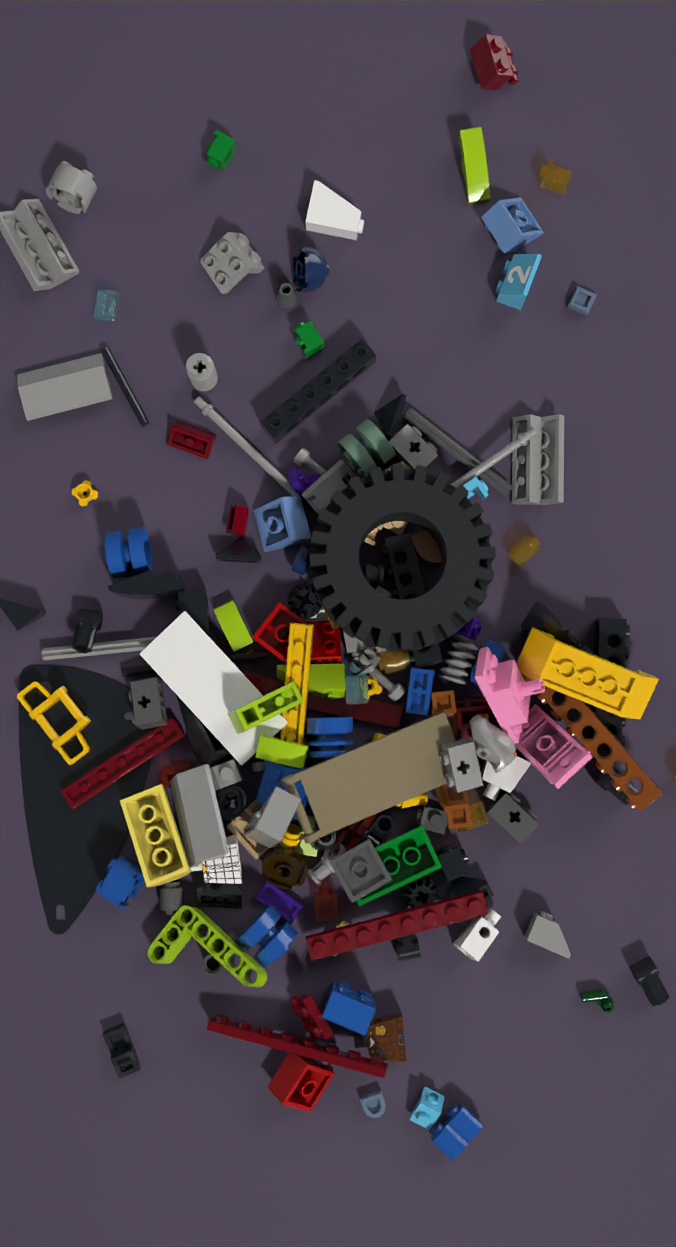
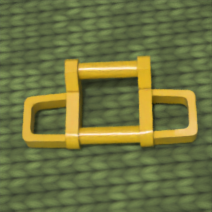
(37, 714)

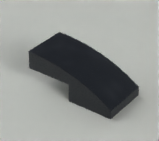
(122, 1050)

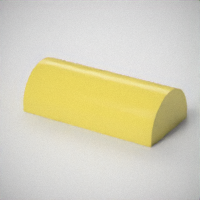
(155, 836)

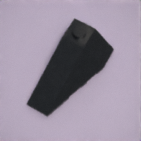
(546, 621)
(203, 743)

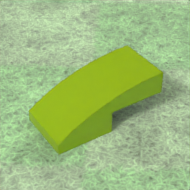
(233, 625)
(281, 751)

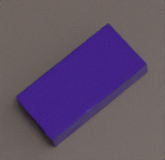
(280, 900)

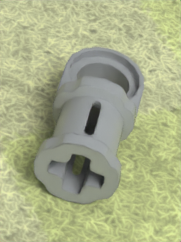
(324, 867)

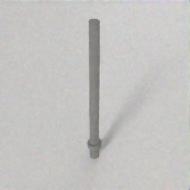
(208, 410)
(520, 440)

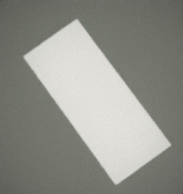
(208, 684)

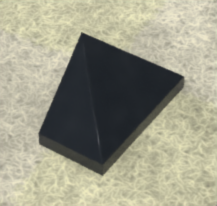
(389, 415)
(239, 552)
(20, 614)
(466, 885)
(219, 895)

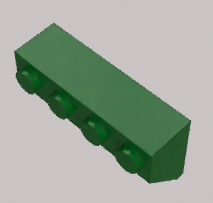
(406, 860)

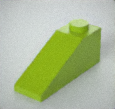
(324, 680)
(265, 707)

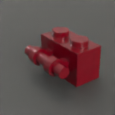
(493, 62)
(466, 713)

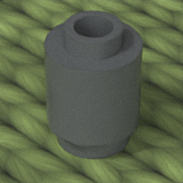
(171, 897)

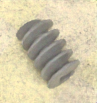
(201, 372)
(459, 659)

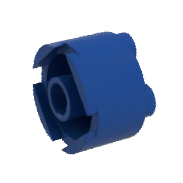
(121, 882)

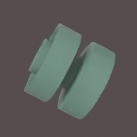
(371, 444)

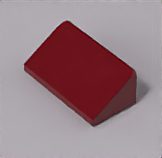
(191, 439)

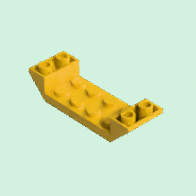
(585, 676)

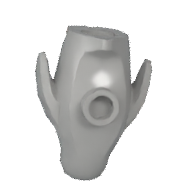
(492, 743)

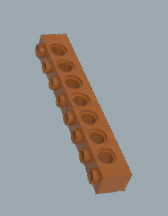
(649, 789)

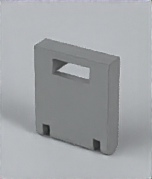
(327, 486)

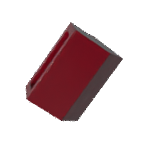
(237, 520)

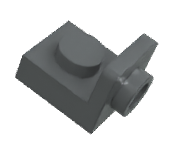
(432, 819)

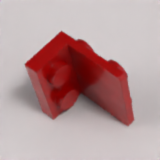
(325, 644)

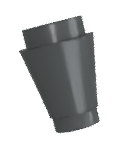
(287, 300)

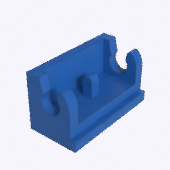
(419, 691)

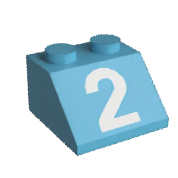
(518, 279)

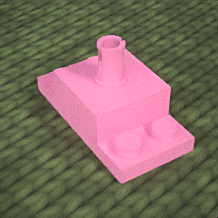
(506, 691)
(550, 748)

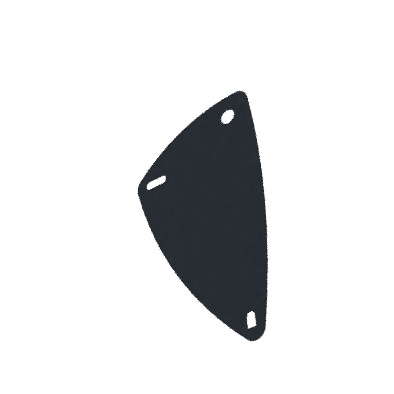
(77, 844)

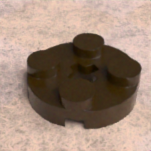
(280, 858)

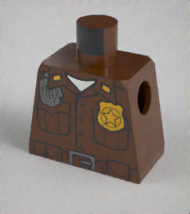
(384, 1038)

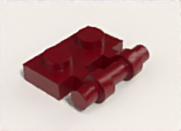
(311, 1017)

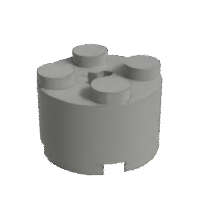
(72, 188)

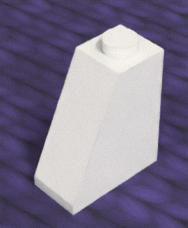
(332, 214)

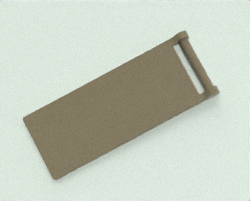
(372, 776)

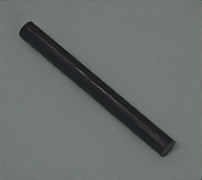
(124, 386)

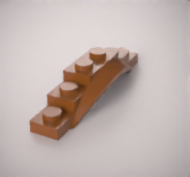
(453, 803)

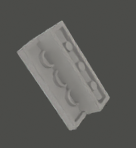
(37, 245)
(64, 387)
(540, 463)
(199, 815)

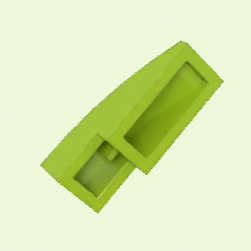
(474, 164)

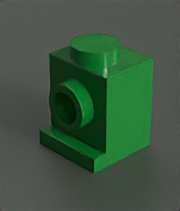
(220, 151)
(308, 338)

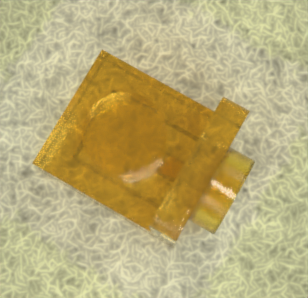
(554, 177)
(478, 816)

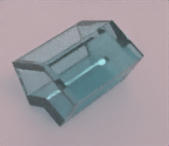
(106, 305)
(356, 689)

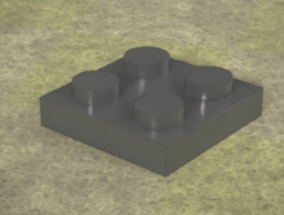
(360, 870)

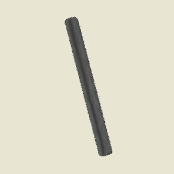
(456, 450)

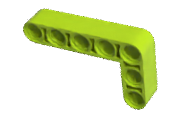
(209, 942)

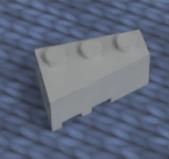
(273, 818)

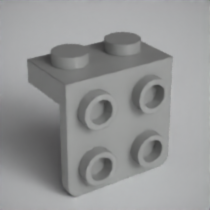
(231, 261)

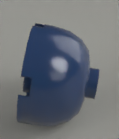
(309, 269)

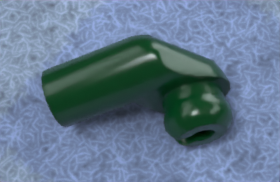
(600, 997)

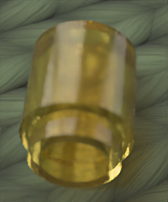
(524, 549)
(394, 661)

